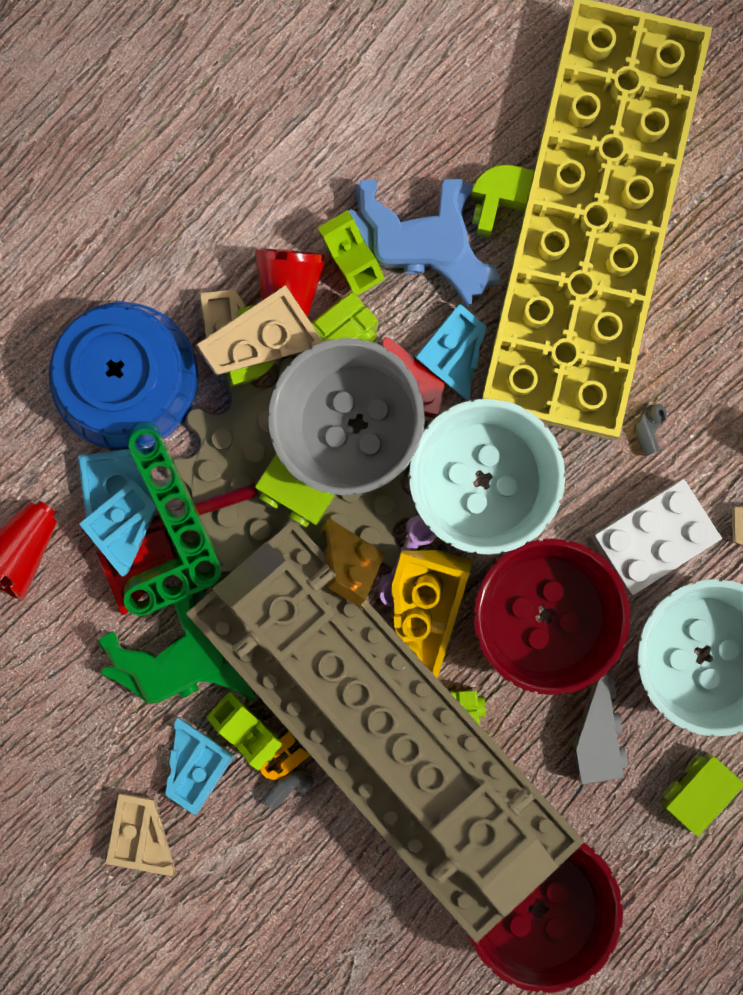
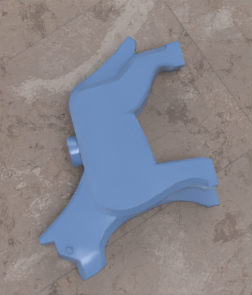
(427, 241)

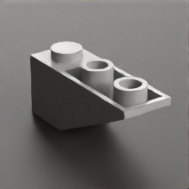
(596, 741)

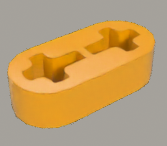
(290, 762)

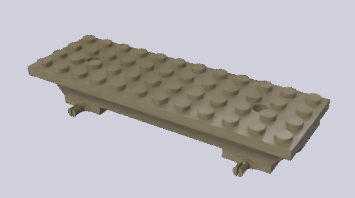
(386, 732)

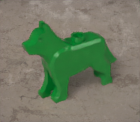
(177, 667)

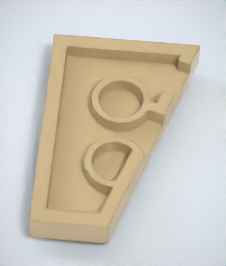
(260, 335)

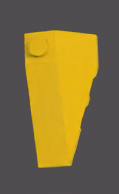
(427, 601)

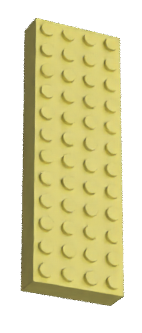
(596, 216)

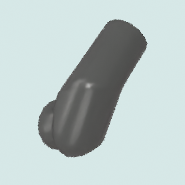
(647, 426)
(285, 785)

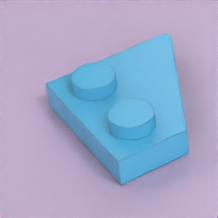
(454, 350)
(121, 525)
(195, 766)

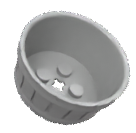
(320, 397)

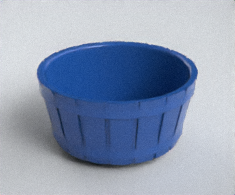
(156, 379)

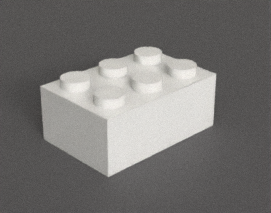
(656, 537)

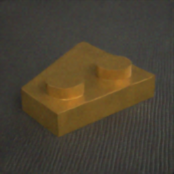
(351, 560)

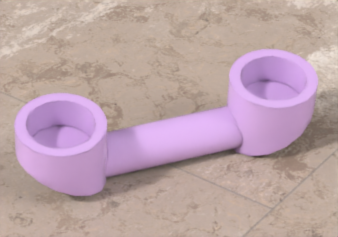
(418, 535)

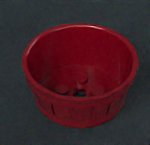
(587, 622)
(569, 939)

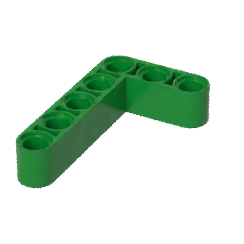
(176, 523)

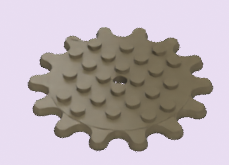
(236, 453)

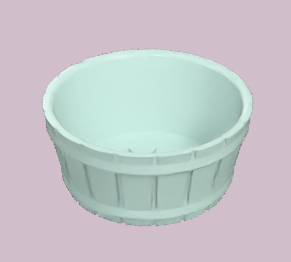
(497, 441)
(694, 695)

